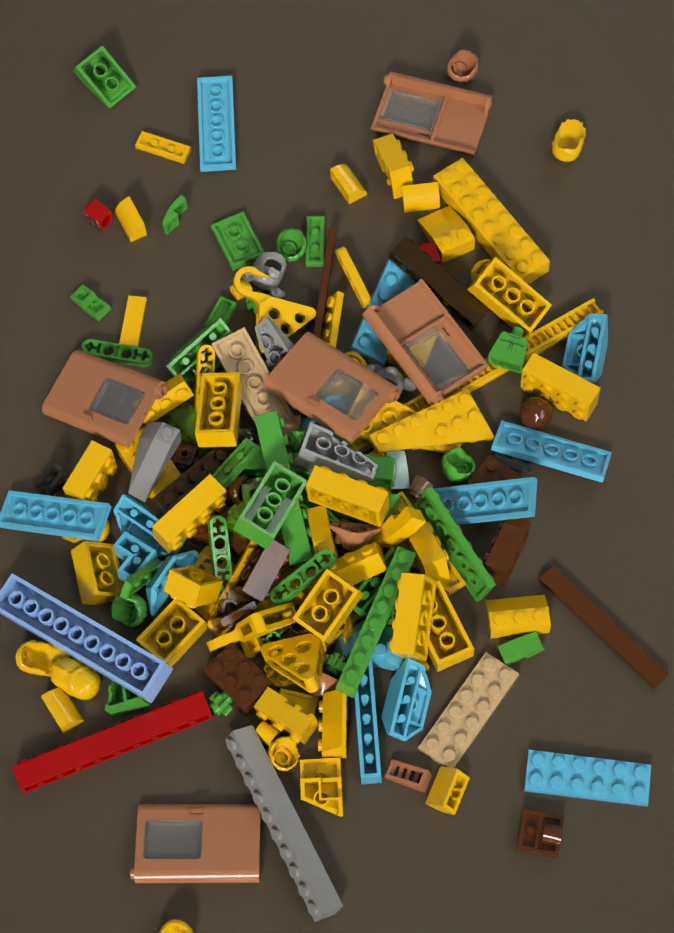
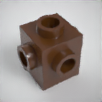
(185, 457)

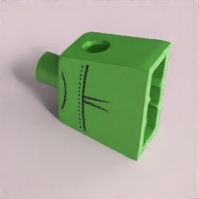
(509, 351)

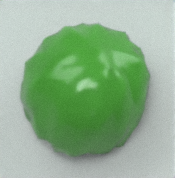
(291, 244)
(458, 465)
(130, 610)

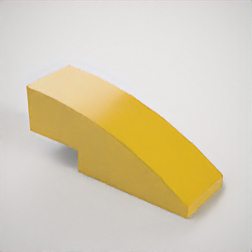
(399, 527)

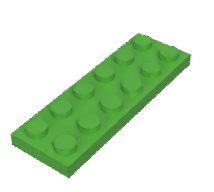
(457, 547)

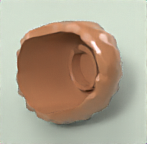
(462, 66)

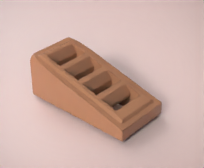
(424, 781)

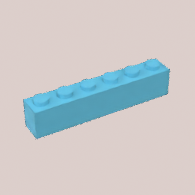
(367, 729)

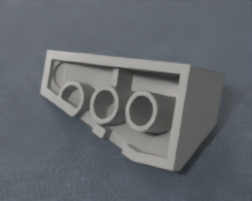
(272, 342)
(324, 449)
(152, 456)

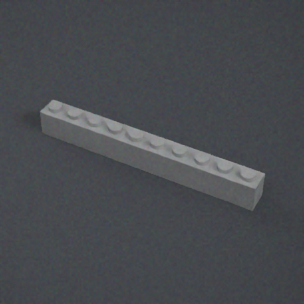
(283, 823)

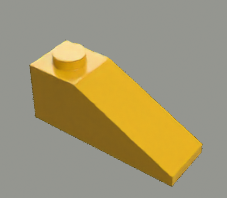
(320, 530)

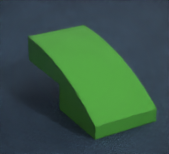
(171, 218)
(90, 302)
(521, 647)

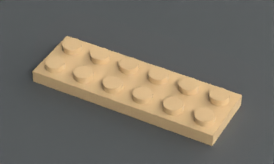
(240, 355)
(468, 711)

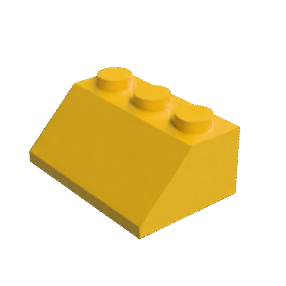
(96, 572)
(518, 616)
(333, 725)

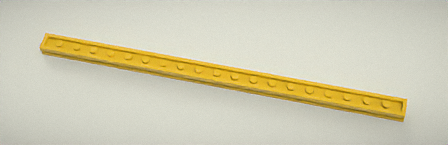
(537, 342)

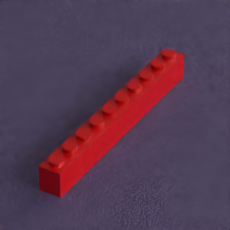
(112, 742)

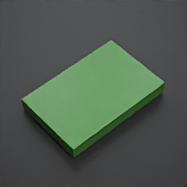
(237, 240)

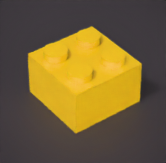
(193, 586)

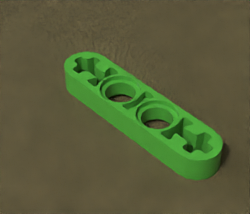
(118, 350)
(218, 553)
(301, 574)

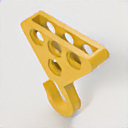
(264, 303)
(255, 627)
(302, 657)

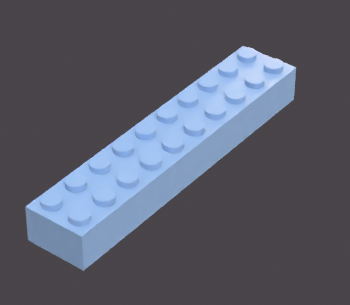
(83, 638)

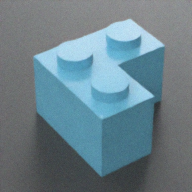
(134, 553)

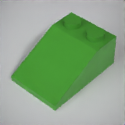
(104, 77)

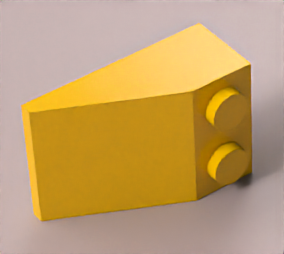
(448, 233)

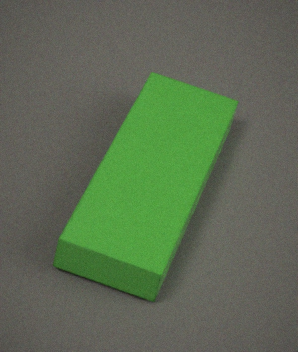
(315, 241)
(236, 462)
(139, 578)

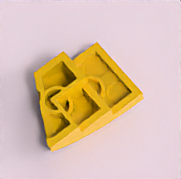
(322, 784)

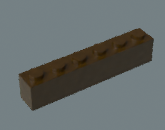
(446, 288)
(189, 480)

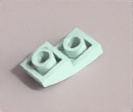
(402, 475)

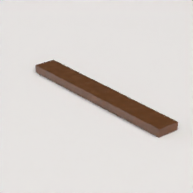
(324, 282)
(603, 627)

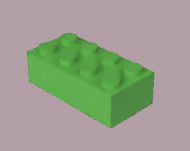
(270, 505)

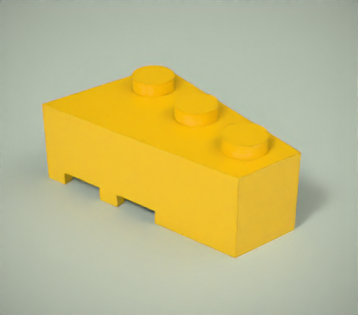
(394, 163)
(429, 553)
(286, 716)

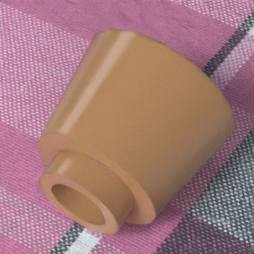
(418, 486)

